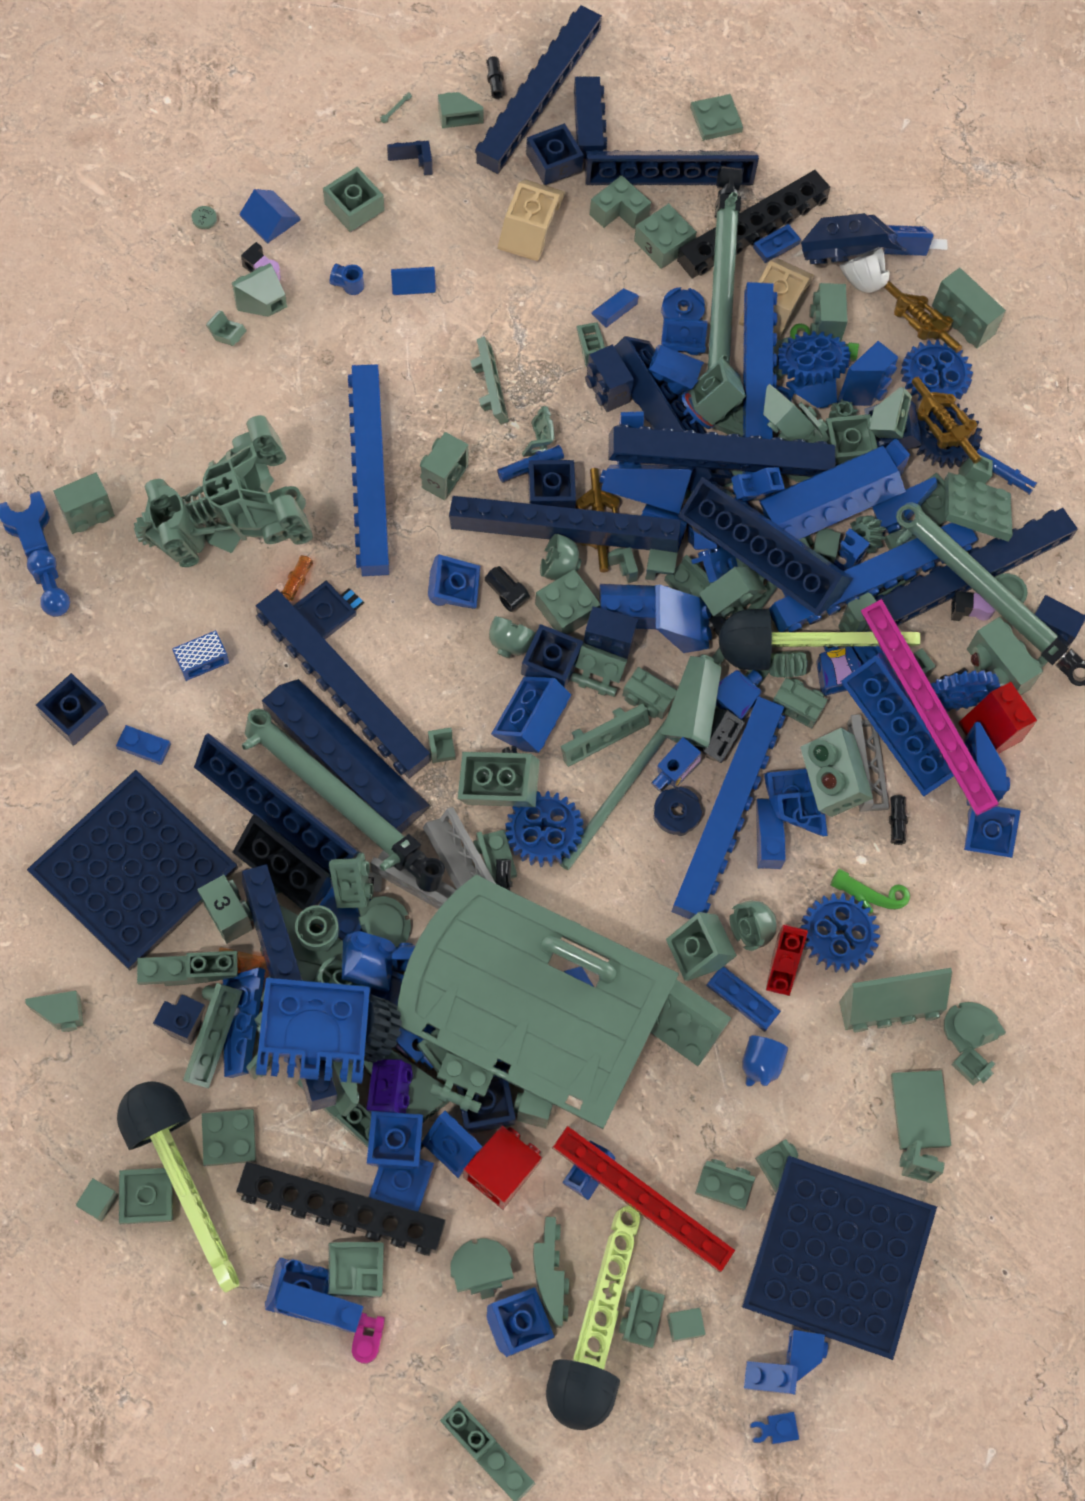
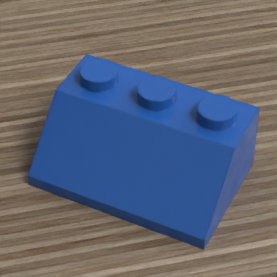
(869, 376)
(632, 601)
(532, 713)

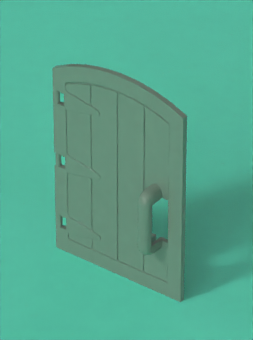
(494, 997)

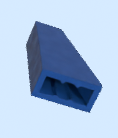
(650, 484)

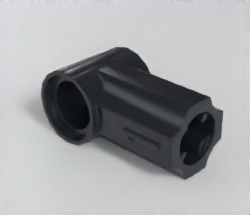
(510, 593)

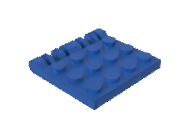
(313, 1025)

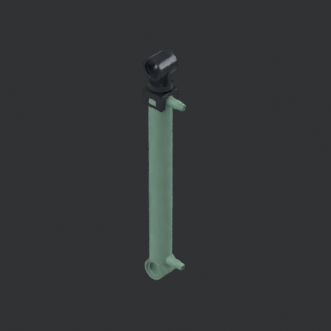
(726, 214)
(1051, 646)
(402, 850)

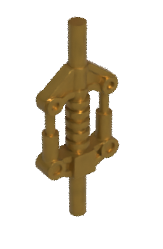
(926, 325)
(956, 434)
(597, 499)

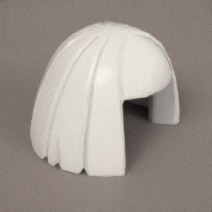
(867, 272)

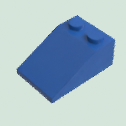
(682, 619)
(987, 761)

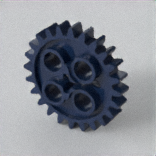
(951, 454)

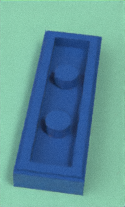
(743, 998)

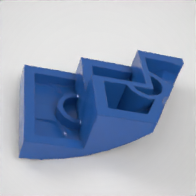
(794, 800)

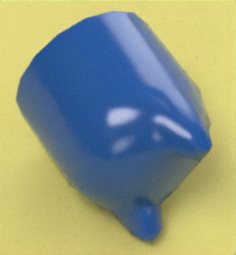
(763, 1060)

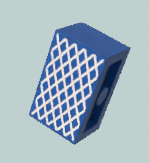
(200, 655)

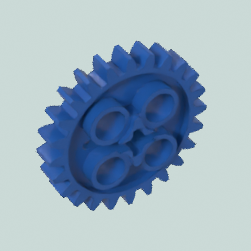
(813, 358)
(954, 369)
(965, 689)
(541, 848)
(856, 920)

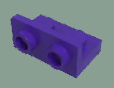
(390, 1086)

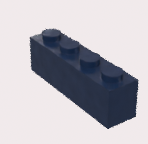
(589, 114)

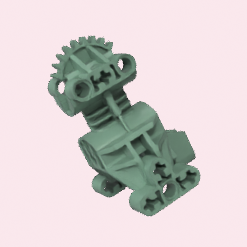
(235, 493)

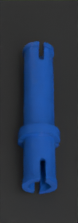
(521, 467)
(1013, 476)

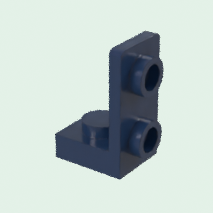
(412, 150)

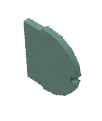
(385, 919)
(971, 1026)
(481, 1267)

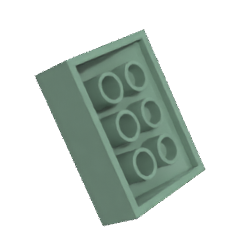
(896, 1000)

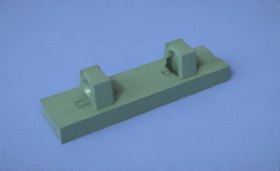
(486, 362)
(605, 734)

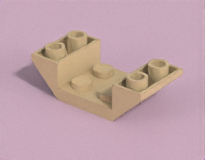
(529, 219)
(789, 284)

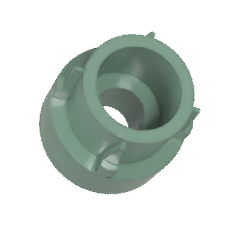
(317, 941)

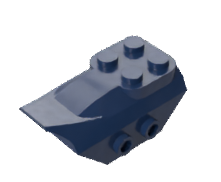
(847, 237)

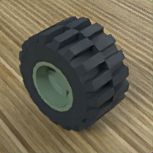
(382, 1028)

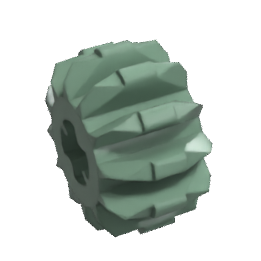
(870, 530)
(788, 664)

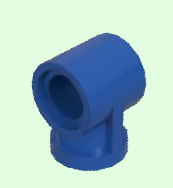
(343, 276)

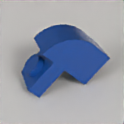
(758, 484)

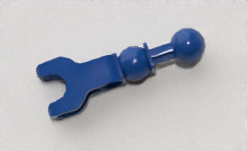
(40, 561)

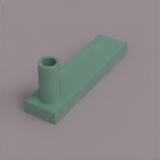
(212, 1033)

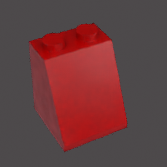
(1002, 716)
(502, 1166)

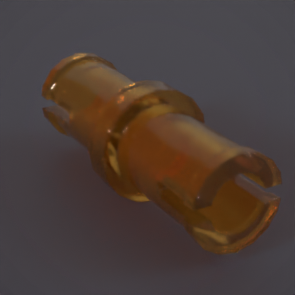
(297, 577)

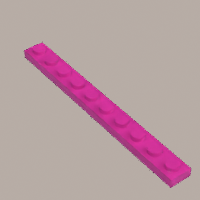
(929, 708)

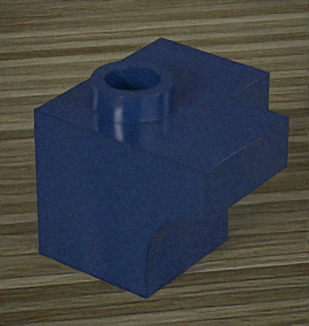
(181, 1020)

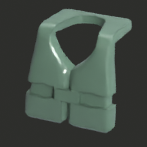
(543, 429)

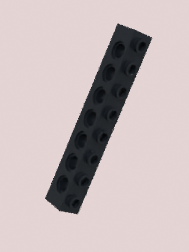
(758, 221)
(255, 1175)

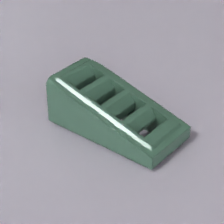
(584, 340)

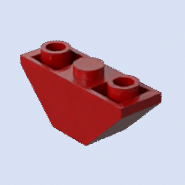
(785, 959)

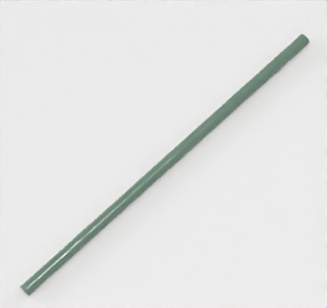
(639, 764)

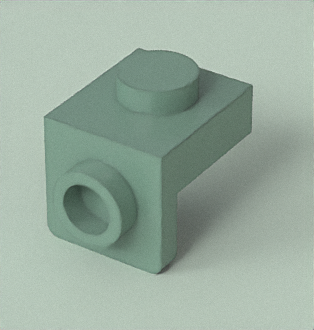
(224, 329)
(973, 1066)

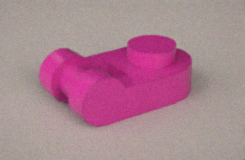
(366, 1347)

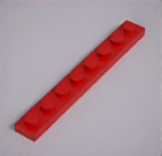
(643, 1199)

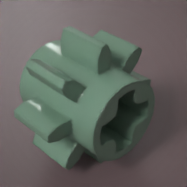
(842, 409)

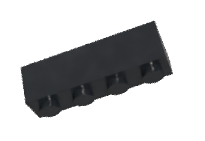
(288, 867)

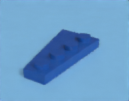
(242, 1032)

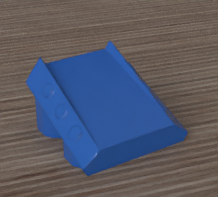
(675, 369)
(299, 1274)

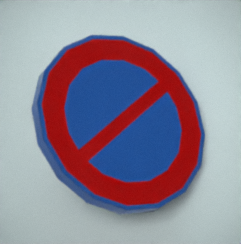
(687, 400)

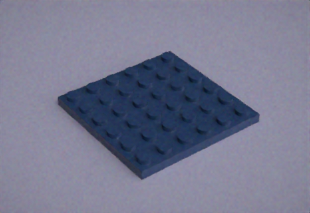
(131, 869)
(839, 1257)

